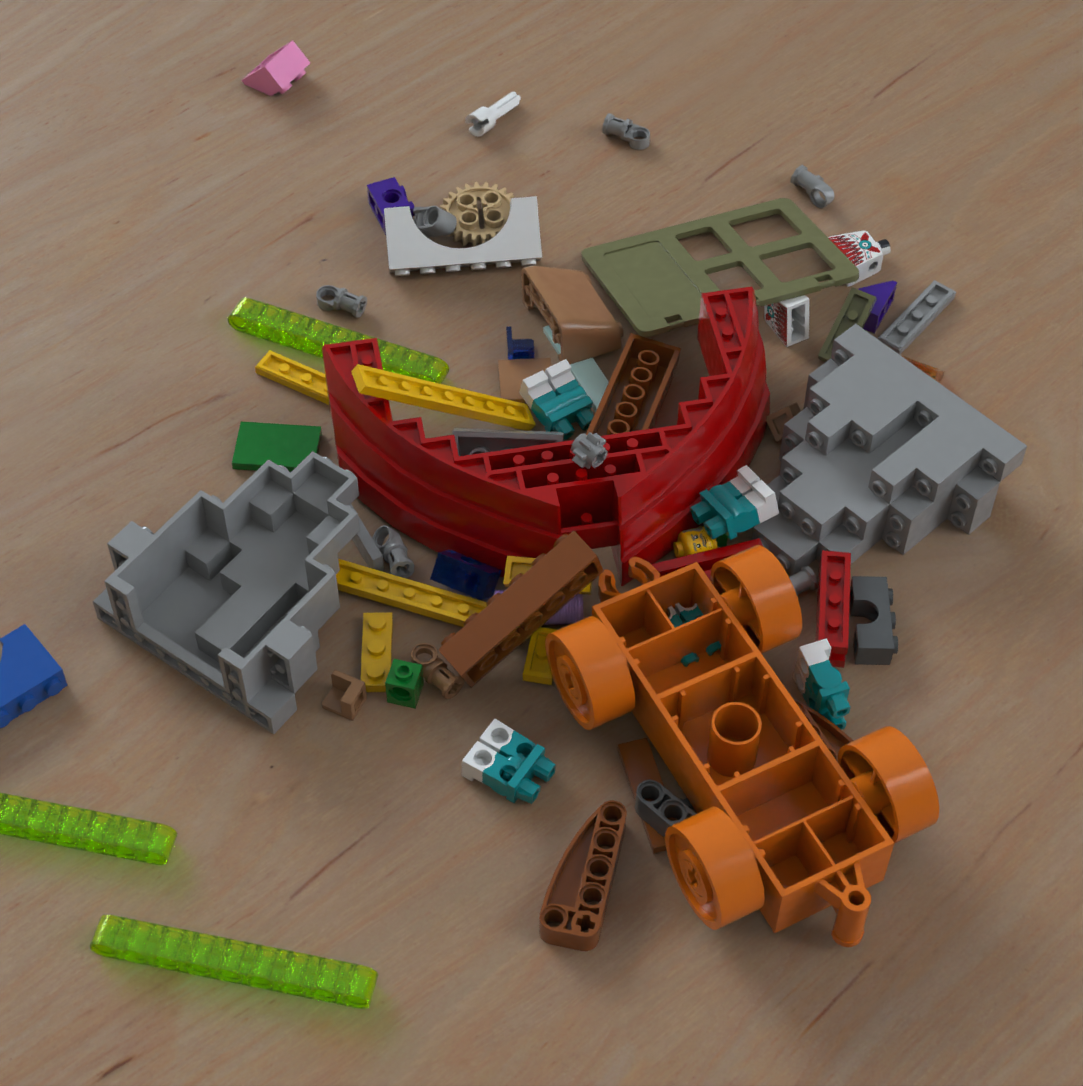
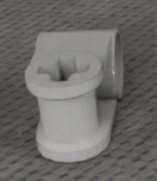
(434, 221)

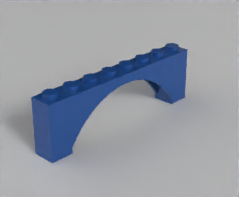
(26, 674)

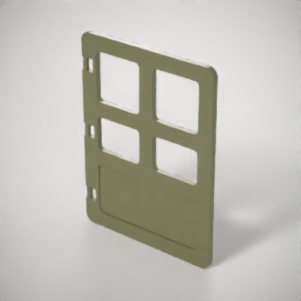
(660, 282)

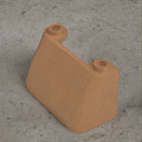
(572, 311)

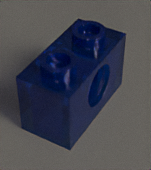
(465, 574)

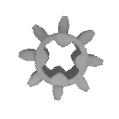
(589, 450)

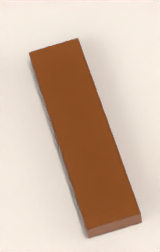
(641, 766)

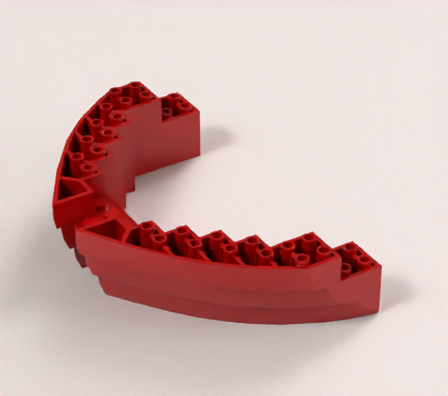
(535, 494)

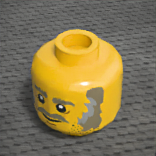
(693, 541)

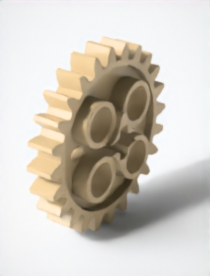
(463, 206)

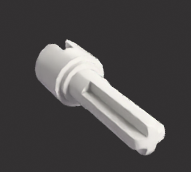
(485, 118)

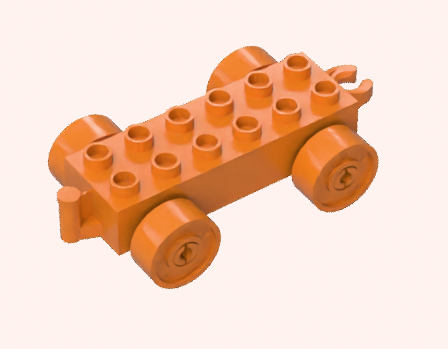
(773, 806)

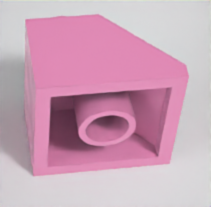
(278, 70)

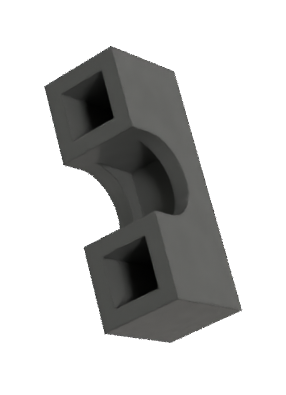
(873, 641)

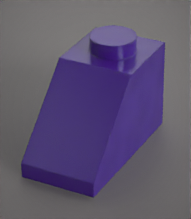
(884, 296)

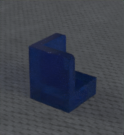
(518, 347)

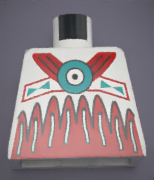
(862, 252)
(789, 319)

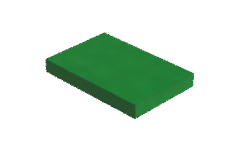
(279, 443)

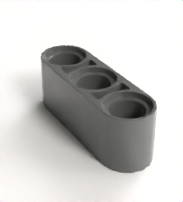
(664, 806)

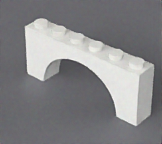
(413, 251)

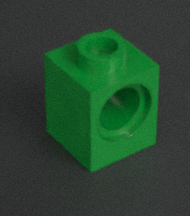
(404, 683)

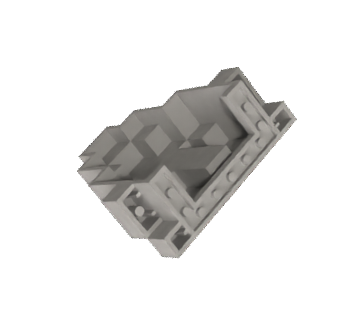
(880, 458)
(239, 584)

